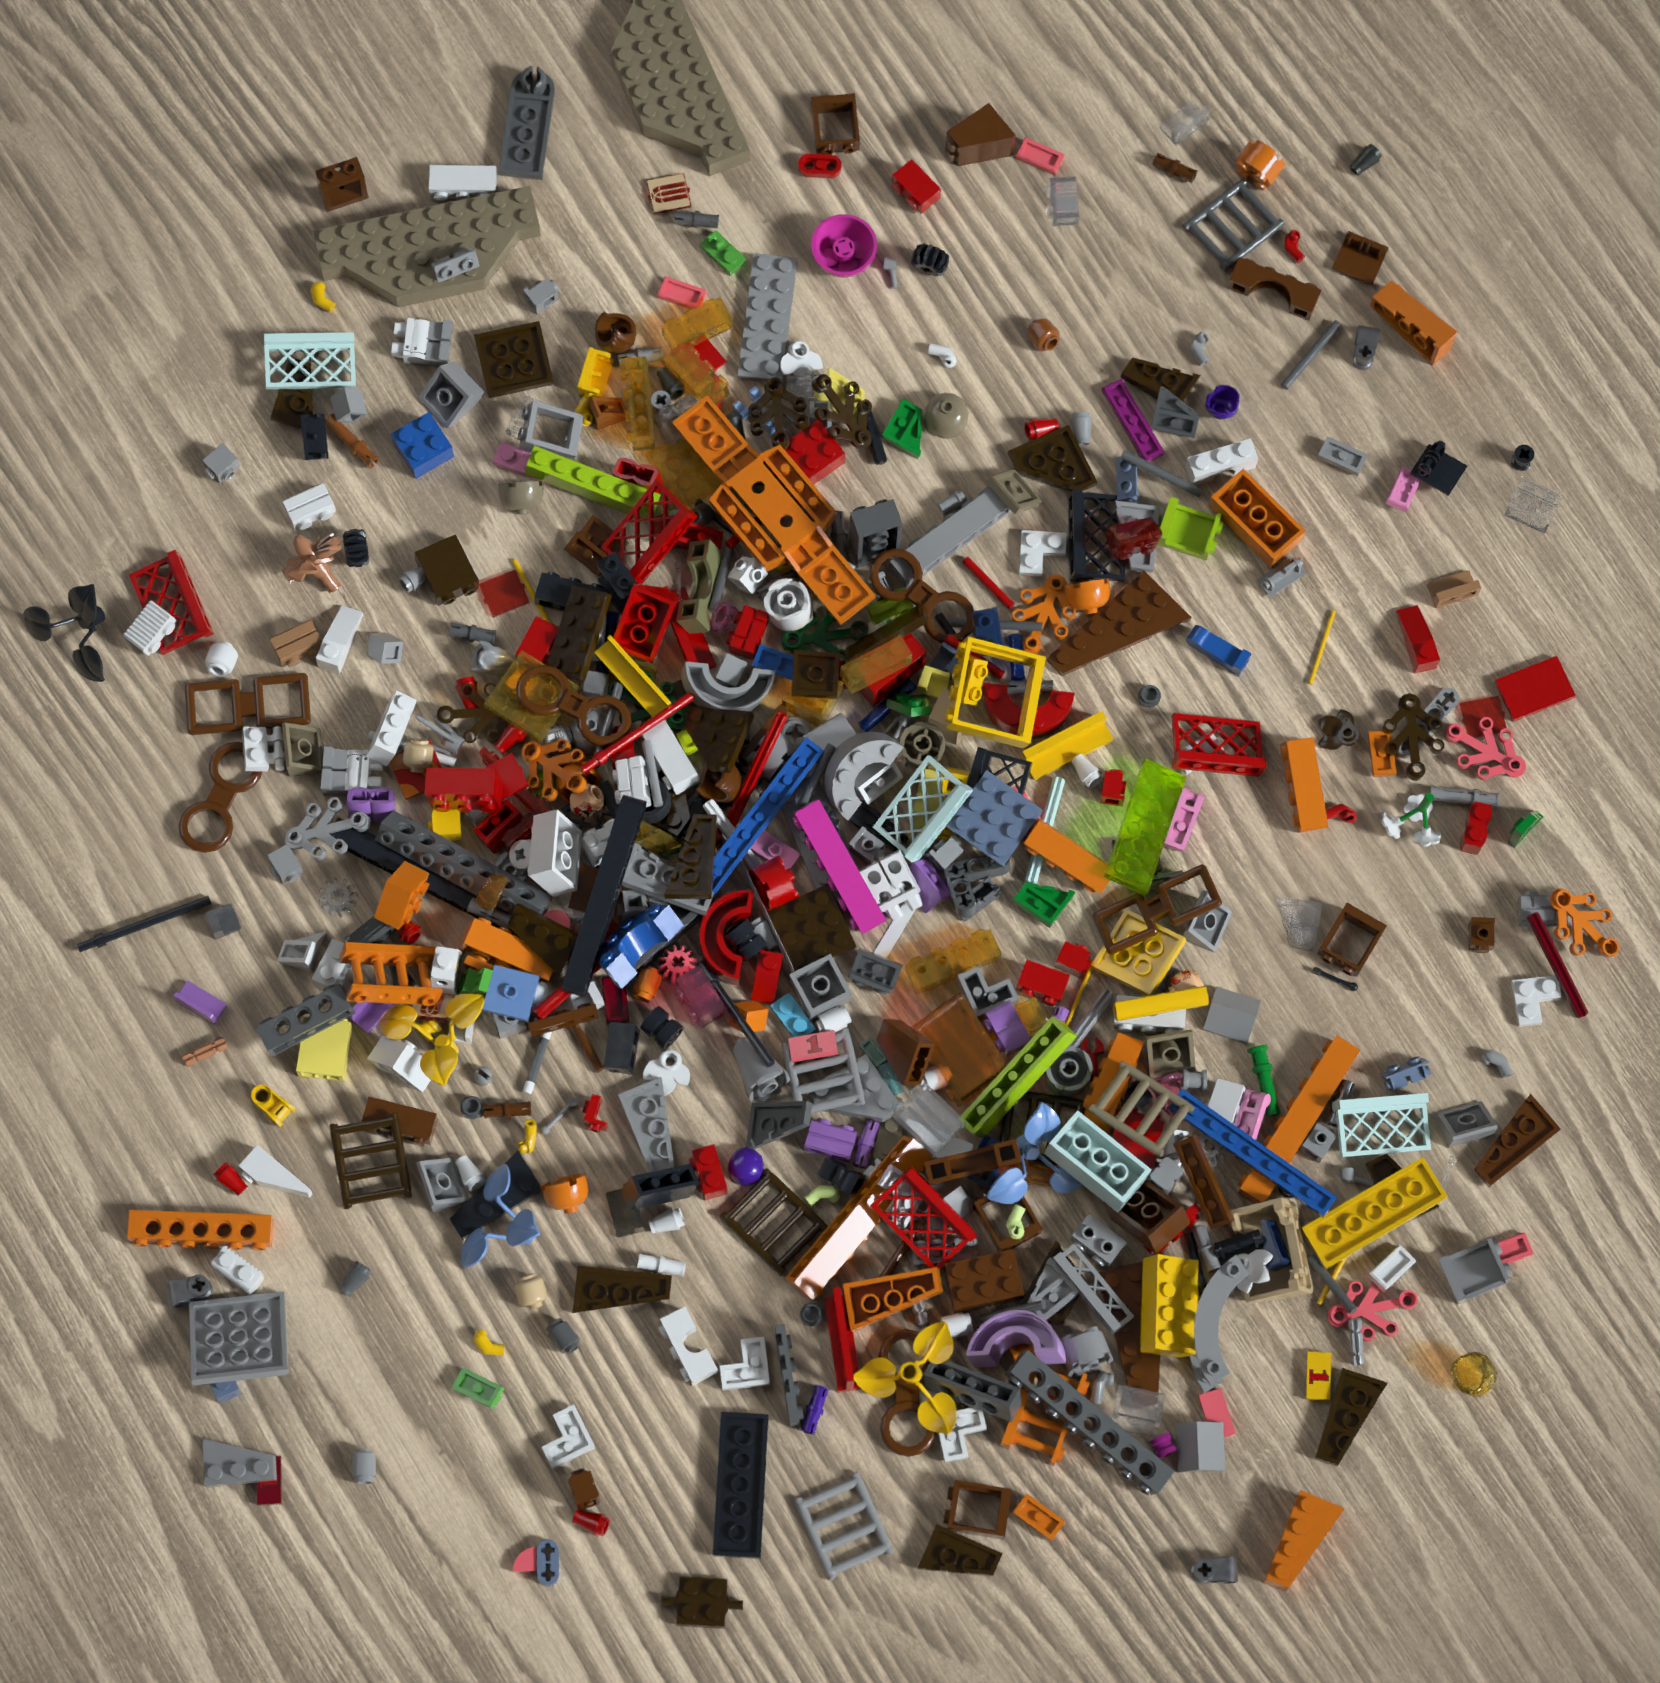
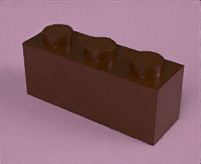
(414, 1123)

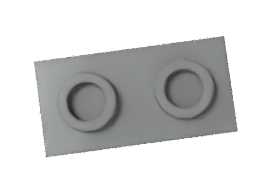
(462, 262)
(1282, 576)

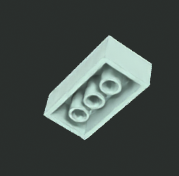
(1097, 1161)

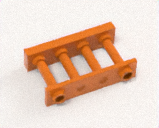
(390, 955)
(1013, 1436)

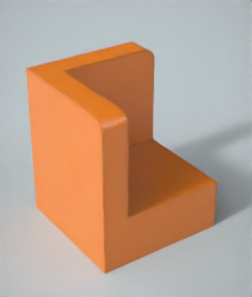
(753, 1013)

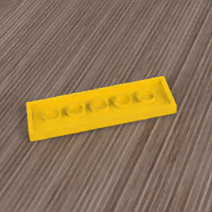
(1374, 1212)

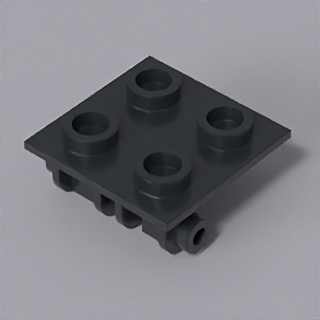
(1438, 468)

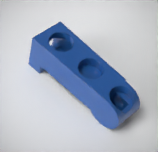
(1218, 650)

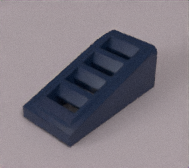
(1275, 1245)

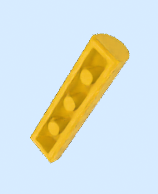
(1161, 1003)

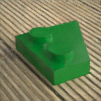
(905, 428)
(910, 705)
(1523, 827)
(1043, 902)

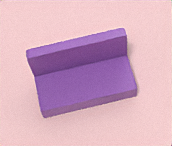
(931, 884)
(200, 1002)
(369, 1014)

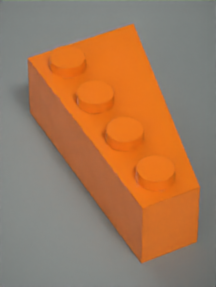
(1414, 322)
(503, 948)
(1121, 1049)
(884, 1296)
(1303, 1532)

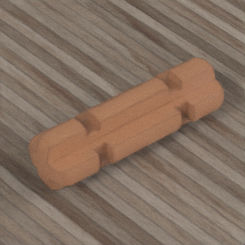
(204, 1051)

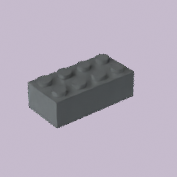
(874, 531)

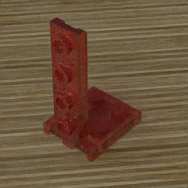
(533, 804)

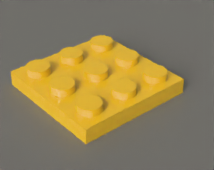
(1144, 963)

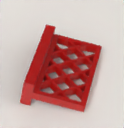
(665, 540)
(185, 590)
(1218, 762)
(934, 1201)
(841, 1342)

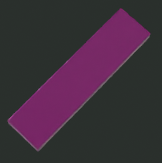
(1132, 421)

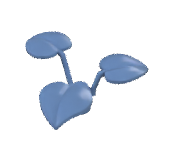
(1011, 1184)
(520, 1230)

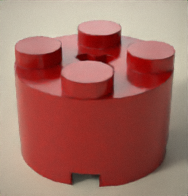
(773, 883)

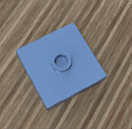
(511, 993)

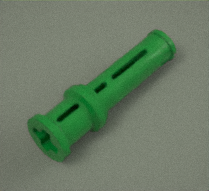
(1262, 1069)

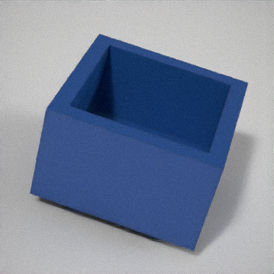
(422, 445)

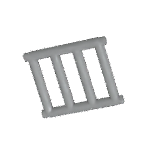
(853, 1076)
(874, 1525)

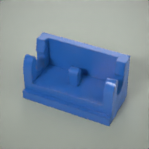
(772, 659)

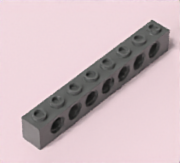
(456, 862)
(1157, 1471)

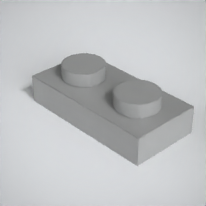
(1342, 456)

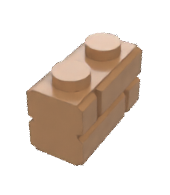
(296, 643)

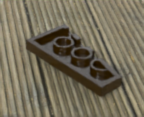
(695, 861)
(1349, 1408)

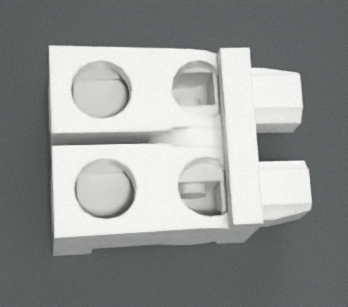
(898, 889)

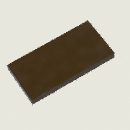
(898, 627)

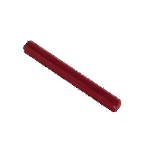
(1557, 965)

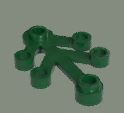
(820, 637)
(642, 714)

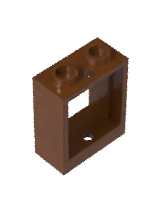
(833, 104)
(348, 178)
(1364, 922)
(1009, 1243)
(1005, 1497)

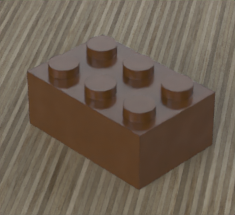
(1150, 1216)
(983, 1281)

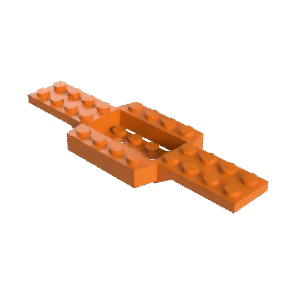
(802, 543)

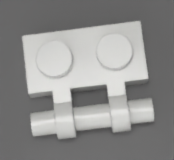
(256, 750)

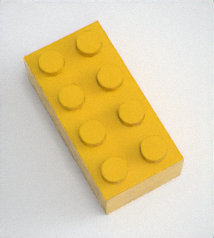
(1169, 1305)

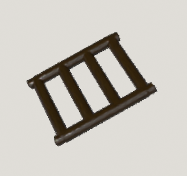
(1034, 1098)
(400, 1167)
(762, 1249)

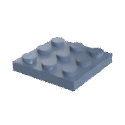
(994, 818)

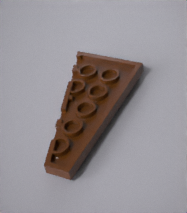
(1126, 620)
(1139, 1368)

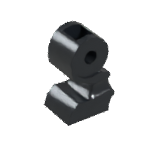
(837, 1174)

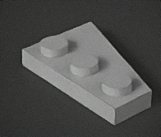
(1130, 512)
(235, 1465)

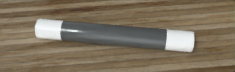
(536, 1063)

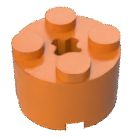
(1259, 164)

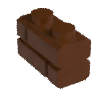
(584, 1489)

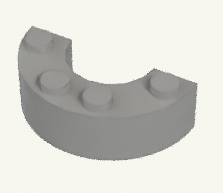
(712, 695)
(849, 760)

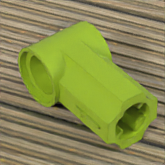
(885, 609)

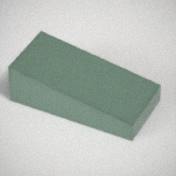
(873, 1052)

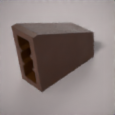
(905, 1050)

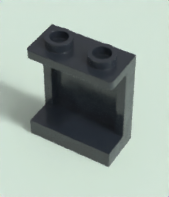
(616, 580)

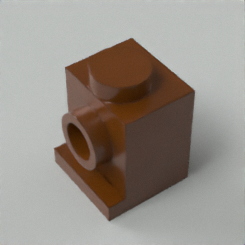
(1483, 925)

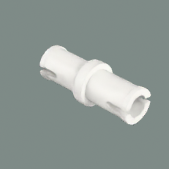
(661, 1265)

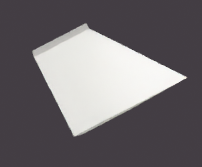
(301, 952)

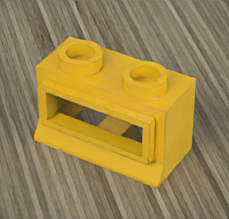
(974, 677)

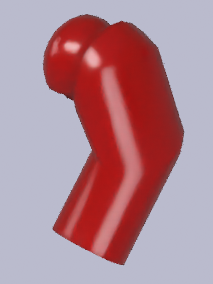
(1291, 246)
(1342, 812)

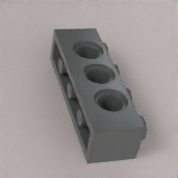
(318, 1021)
(974, 1389)

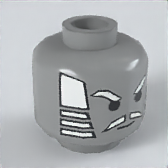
(557, 732)

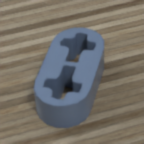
(554, 1562)

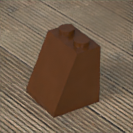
(979, 138)

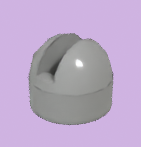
(480, 1080)

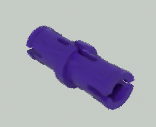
(814, 1409)

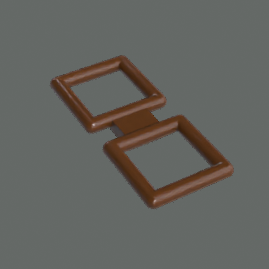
(247, 704)
(1156, 909)

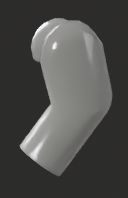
(1197, 348)
(1499, 1060)
(1098, 1386)

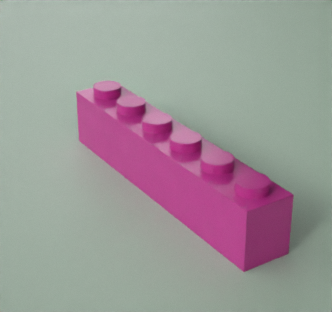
(839, 865)

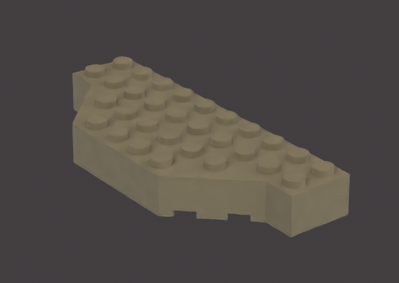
(675, 85)
(397, 250)

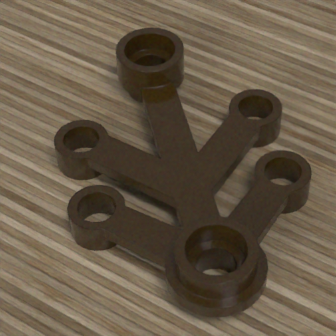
(777, 411)
(845, 413)
(485, 714)
(1413, 732)

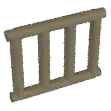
(1164, 1095)

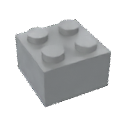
(820, 987)

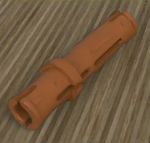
(357, 447)

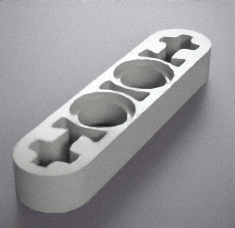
(1433, 706)

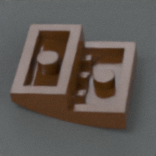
(587, 544)

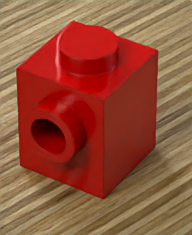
(1073, 959)

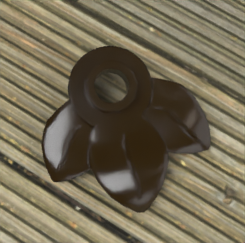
(1336, 728)

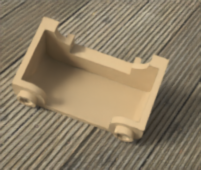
(1293, 1279)

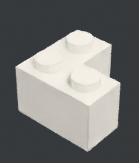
(401, 1061)

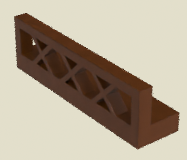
(1203, 1181)

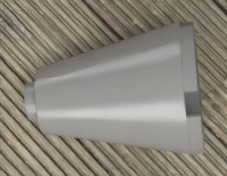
(758, 1079)

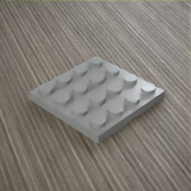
(238, 1338)

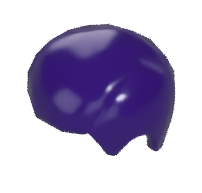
(1222, 402)
(745, 1166)

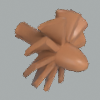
(313, 560)

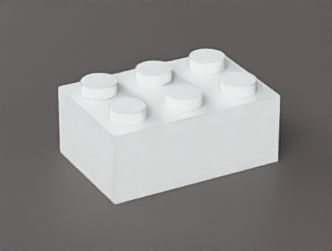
(555, 853)

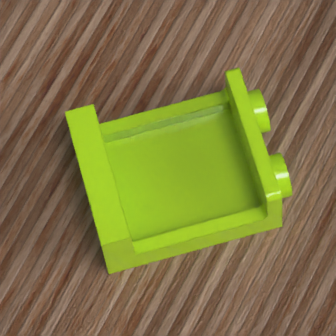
(1189, 530)

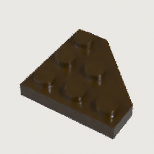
(1054, 460)
(718, 735)
(679, 815)

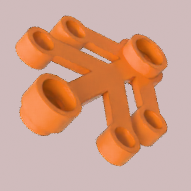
(1045, 610)
(551, 766)
(1580, 922)

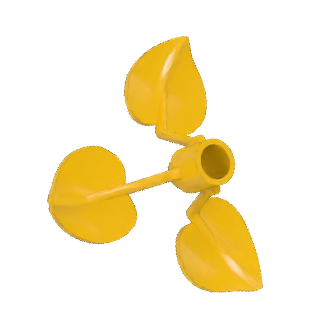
(440, 1062)
(931, 1343)

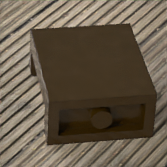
(447, 570)

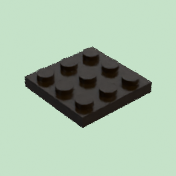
(514, 359)
(812, 927)

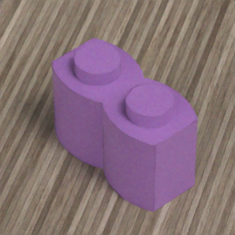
(375, 803)
(1007, 1028)

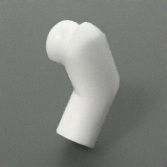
(944, 353)

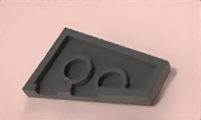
(776, 1120)

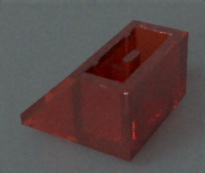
(1133, 538)

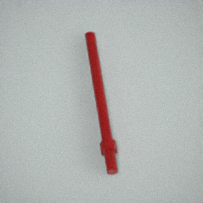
(601, 757)

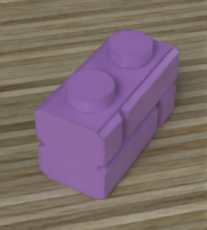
(830, 1140)

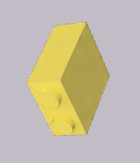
(326, 1053)

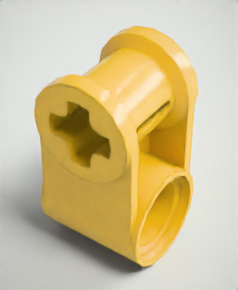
(275, 1107)

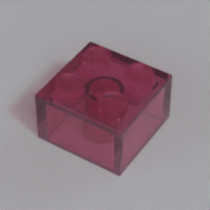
(699, 997)

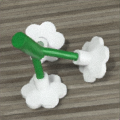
(1415, 809)

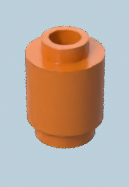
(647, 984)

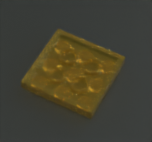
(683, 472)
(540, 690)

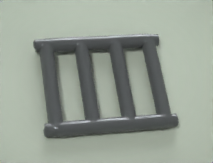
(1242, 250)

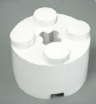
(788, 605)

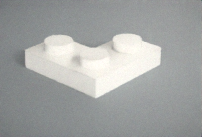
(1035, 546)
(1528, 994)
(904, 1189)
(752, 1371)
(967, 1422)
(574, 1439)

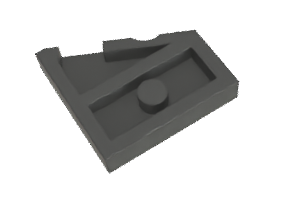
(1174, 415)

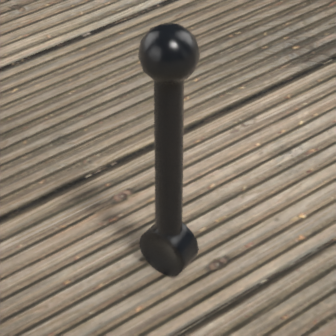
(1352, 986)

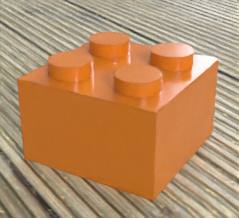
(402, 895)

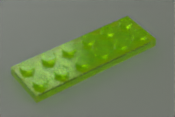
(1145, 827)

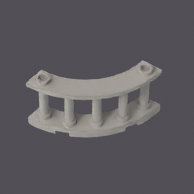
(1208, 1362)

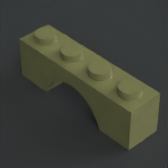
(704, 564)

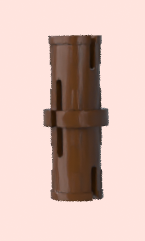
(1174, 168)
(507, 1109)

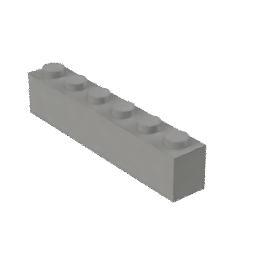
(952, 534)

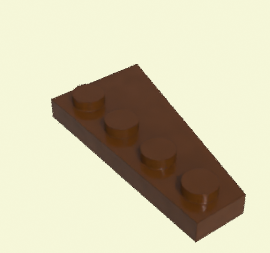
(1520, 1138)

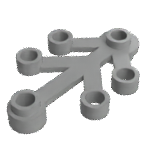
(323, 829)

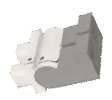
(425, 342)
(348, 770)

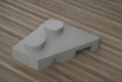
(1054, 1289)

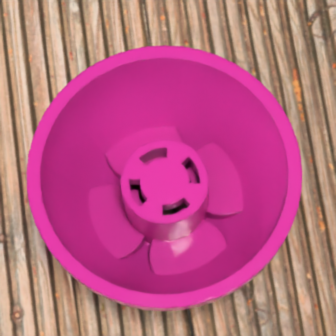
(842, 236)

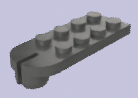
(527, 126)

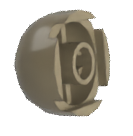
(946, 415)
(521, 495)
(920, 741)

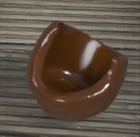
(615, 332)
(719, 785)

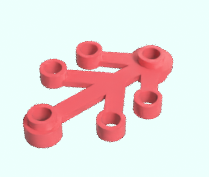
(1487, 751)
(1368, 1309)

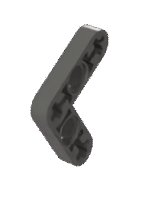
(963, 880)

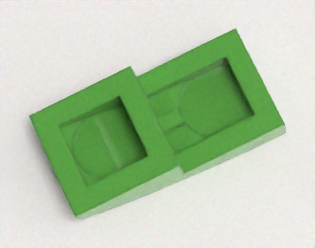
(474, 981)

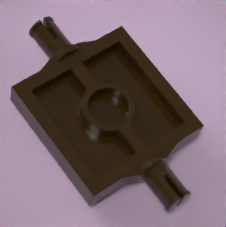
(701, 1602)

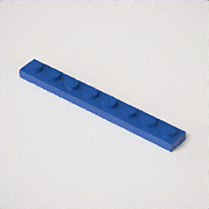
(764, 811)
(1256, 1155)

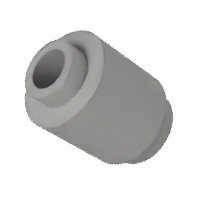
(363, 1466)

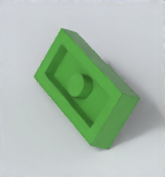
(723, 252)
(478, 1388)

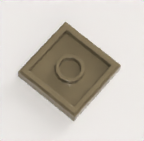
(1014, 491)

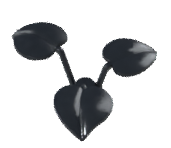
(82, 601)

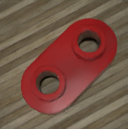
(819, 163)

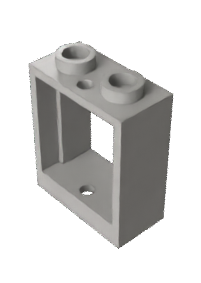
(572, 434)

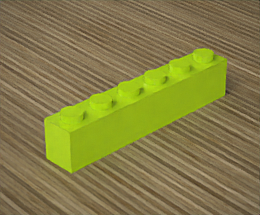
(586, 481)
(1018, 1077)

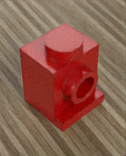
(1113, 787)

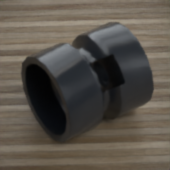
(745, 939)
(660, 1026)

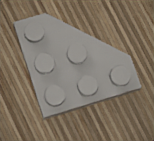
(877, 1095)

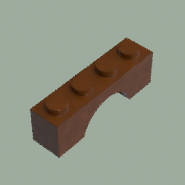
(1250, 277)
(973, 1162)

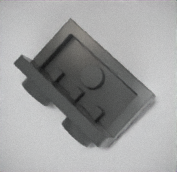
(875, 971)

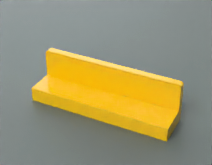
(632, 677)
(1067, 744)

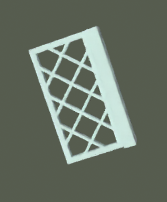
(309, 342)
(934, 824)
(1377, 1105)

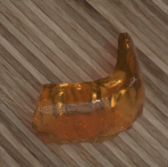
(491, 891)

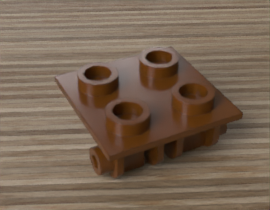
(1360, 257)
(586, 880)

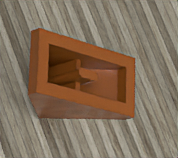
(606, 411)

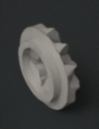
(802, 725)

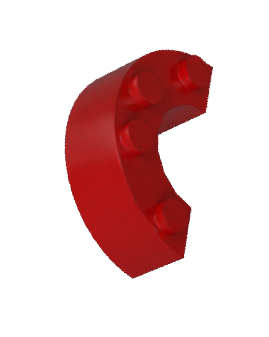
(1007, 714)
(719, 917)

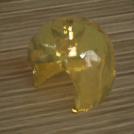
(1474, 1374)

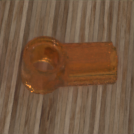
(1036, 1174)

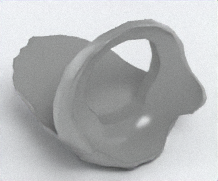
(491, 659)

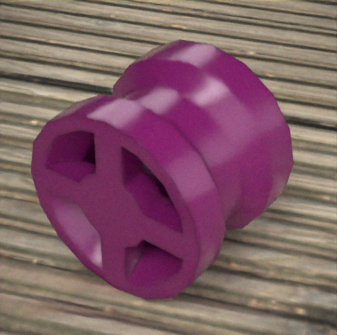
(1163, 1445)

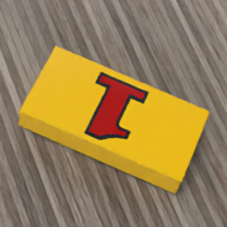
(1318, 1376)

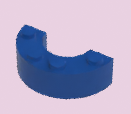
(634, 939)

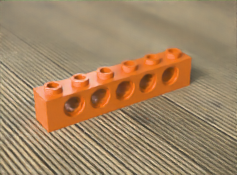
(141, 1220)

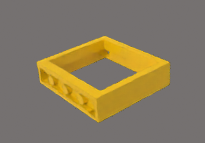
(1036, 667)

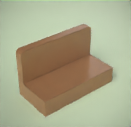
(1453, 588)

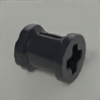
(1522, 451)

